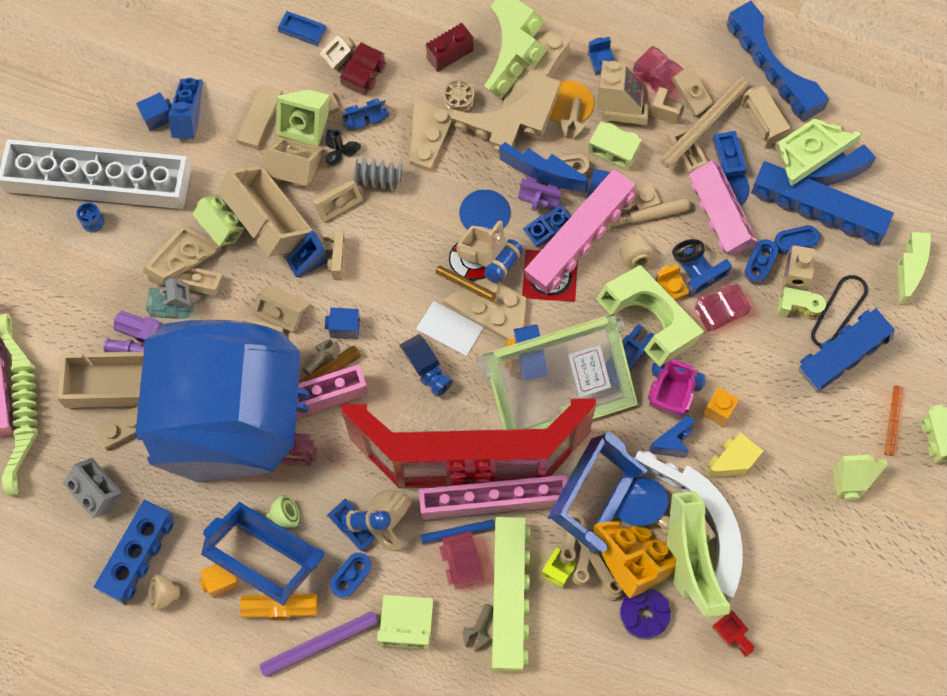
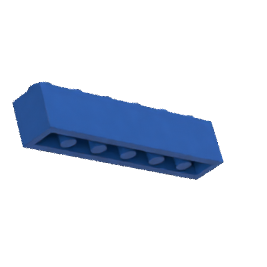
(823, 204)

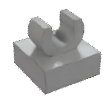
(177, 293)

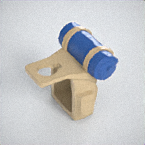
(489, 250)
(380, 517)

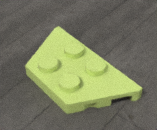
(813, 147)

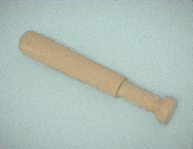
(657, 211)

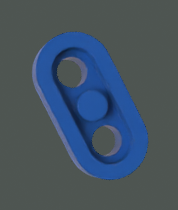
(760, 262)
(350, 575)

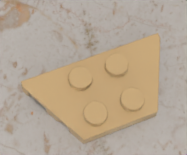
(499, 316)

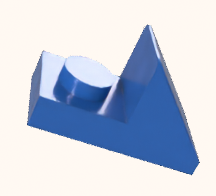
(669, 442)

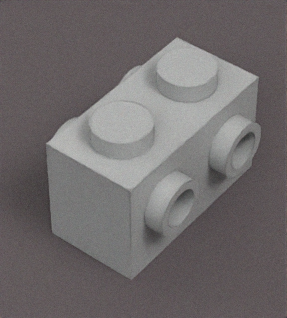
(92, 487)

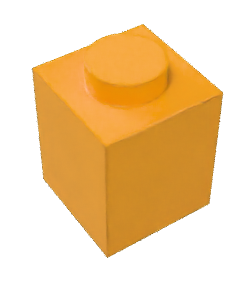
(721, 407)
(217, 581)

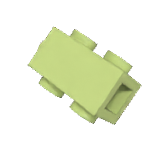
(218, 220)
(935, 426)

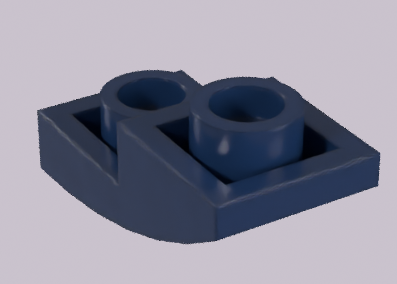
(419, 354)

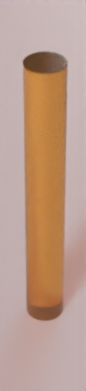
(893, 420)

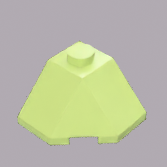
(855, 475)

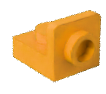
(671, 281)

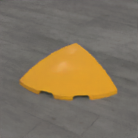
(635, 557)

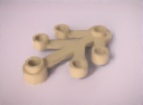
(583, 561)

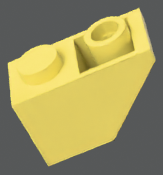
(737, 458)

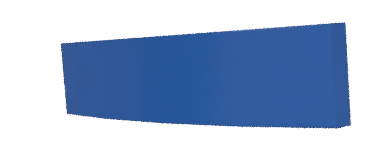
(550, 171)

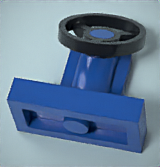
(698, 268)

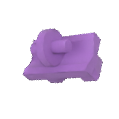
(539, 194)

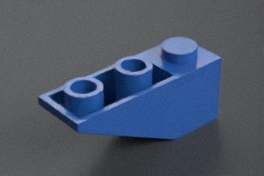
(185, 109)

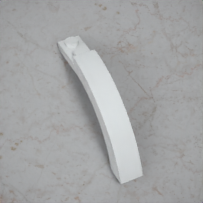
(718, 513)

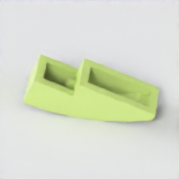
(913, 264)

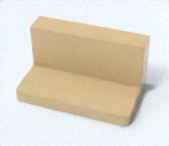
(280, 307)

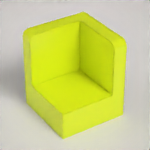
(557, 571)

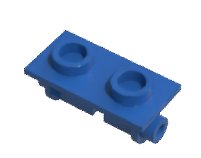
(372, 110)

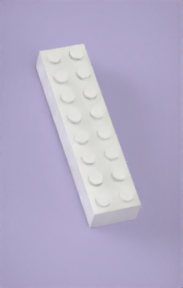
(95, 174)

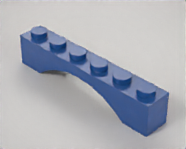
(802, 94)

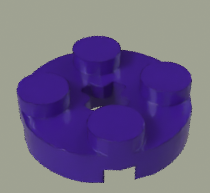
(650, 627)

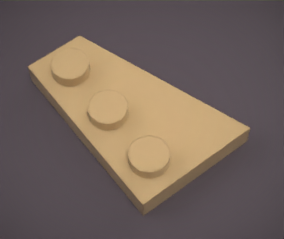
(429, 133)
(180, 253)

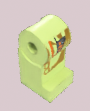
(800, 302)

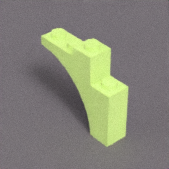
(518, 46)
(688, 544)

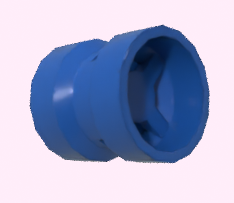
(90, 217)
(437, 381)

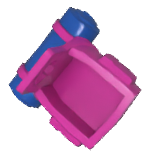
(674, 387)

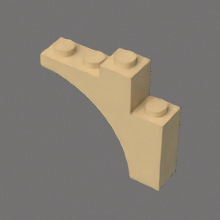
(526, 114)

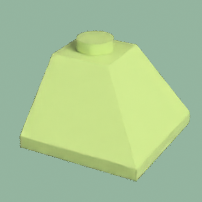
(302, 116)

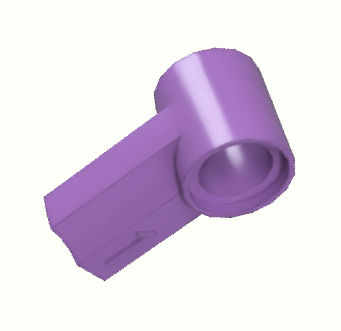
(136, 326)

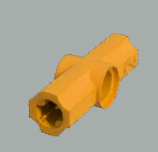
(264, 607)

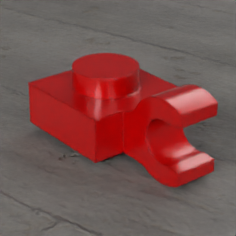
(732, 631)

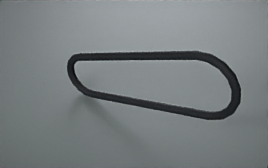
(829, 303)

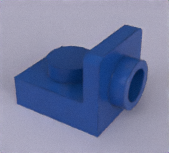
(600, 51)

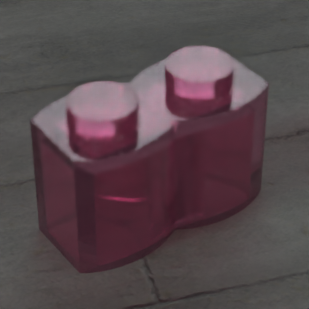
(656, 69)
(722, 307)
(302, 452)
(462, 560)

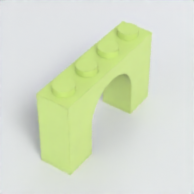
(640, 289)

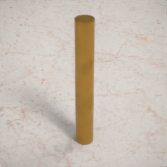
(464, 282)

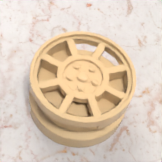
(459, 96)

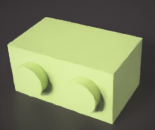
(614, 145)

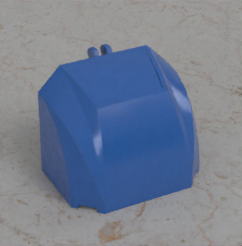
(218, 398)

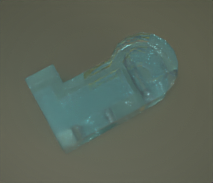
(157, 309)

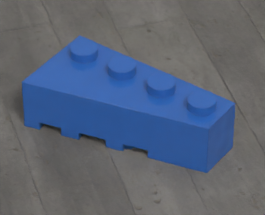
(846, 349)

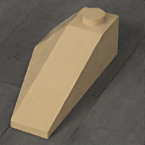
(550, 62)

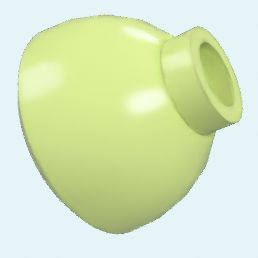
(284, 512)

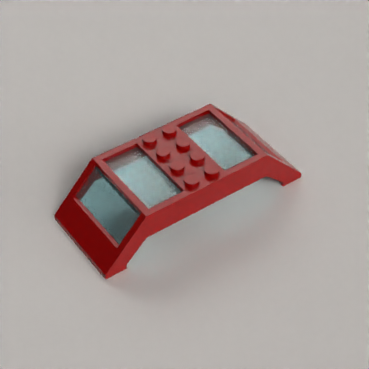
(468, 456)

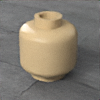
(636, 251)

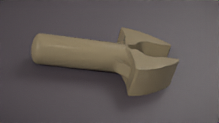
(325, 350)
(479, 628)

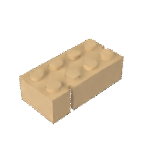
(263, 210)
(108, 382)

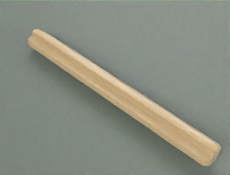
(704, 123)

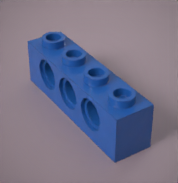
(133, 538)

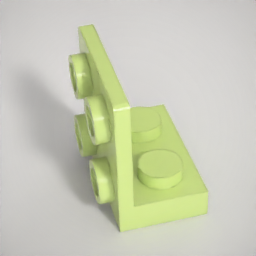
(405, 622)

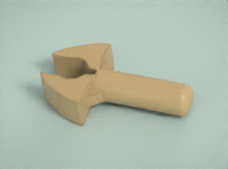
(573, 119)

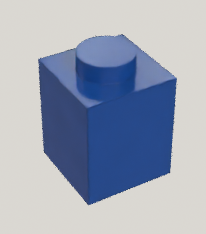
(155, 110)
(343, 323)

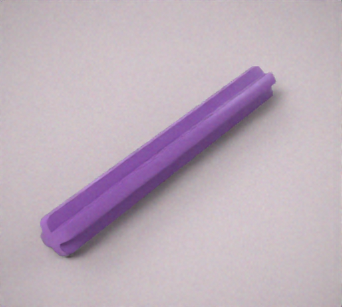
(318, 643)

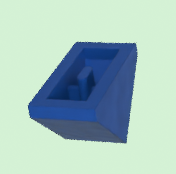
(307, 255)

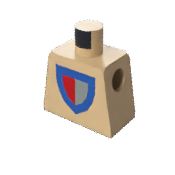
(799, 266)

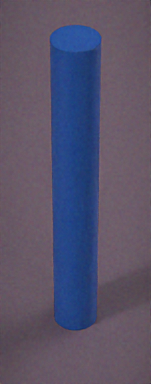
(474, 528)

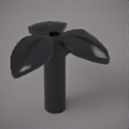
(334, 141)

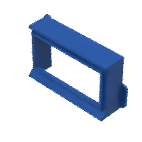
(615, 451)
(268, 533)

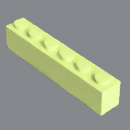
(509, 595)

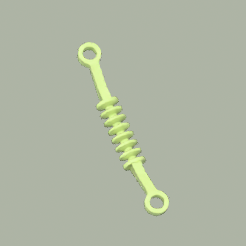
(25, 434)

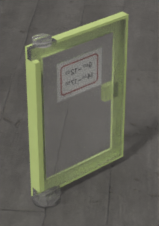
(542, 374)

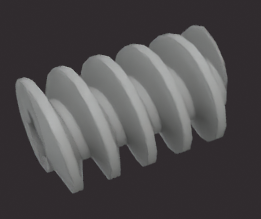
(378, 174)

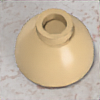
(162, 592)

